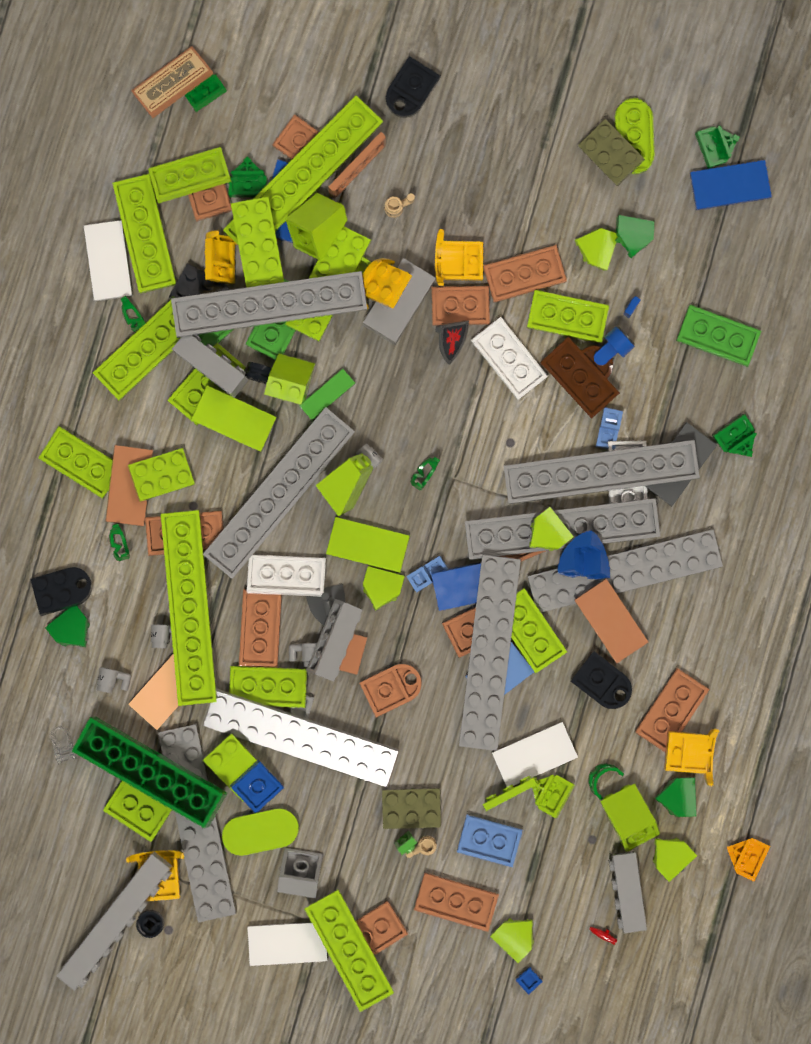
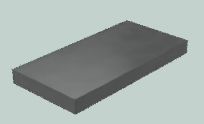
(704, 447)

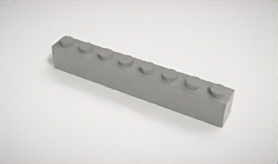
(114, 921)

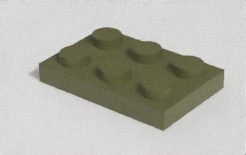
(611, 152)
(411, 808)

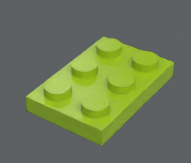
(161, 475)
(137, 811)

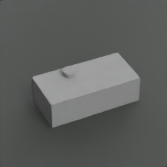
(391, 322)

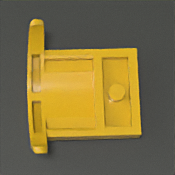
(219, 258)
(457, 260)
(384, 282)
(691, 753)
(170, 888)

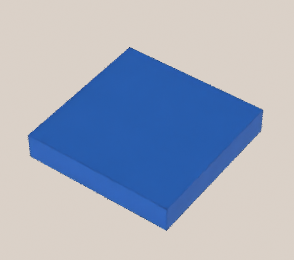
(257, 786)

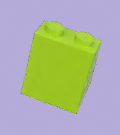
(316, 225)
(290, 379)
(346, 483)
(630, 817)

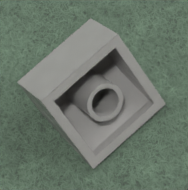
(300, 872)

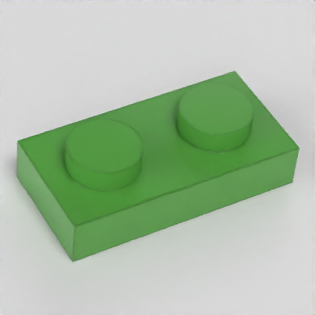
(405, 843)

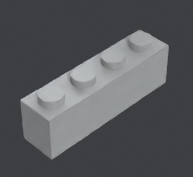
(210, 364)
(334, 640)
(629, 893)

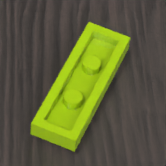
(510, 792)

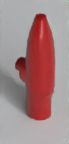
(603, 935)

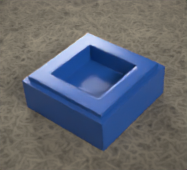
(631, 307)
(529, 980)

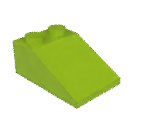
(230, 760)

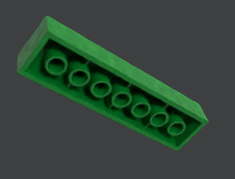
(149, 772)

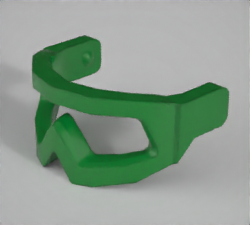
(139, 321)
(434, 463)
(117, 530)
(597, 773)

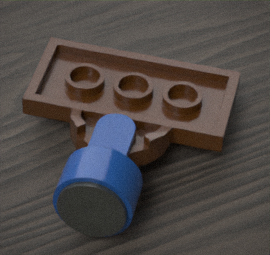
(587, 371)

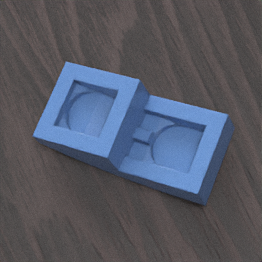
(609, 427)
(422, 577)

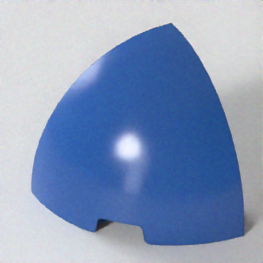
(585, 557)

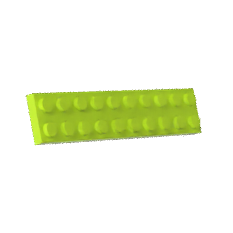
(317, 161)
(188, 608)

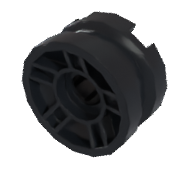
(258, 372)
(156, 918)

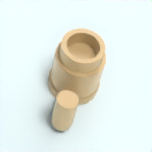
(395, 206)
(426, 846)

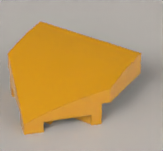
(748, 857)

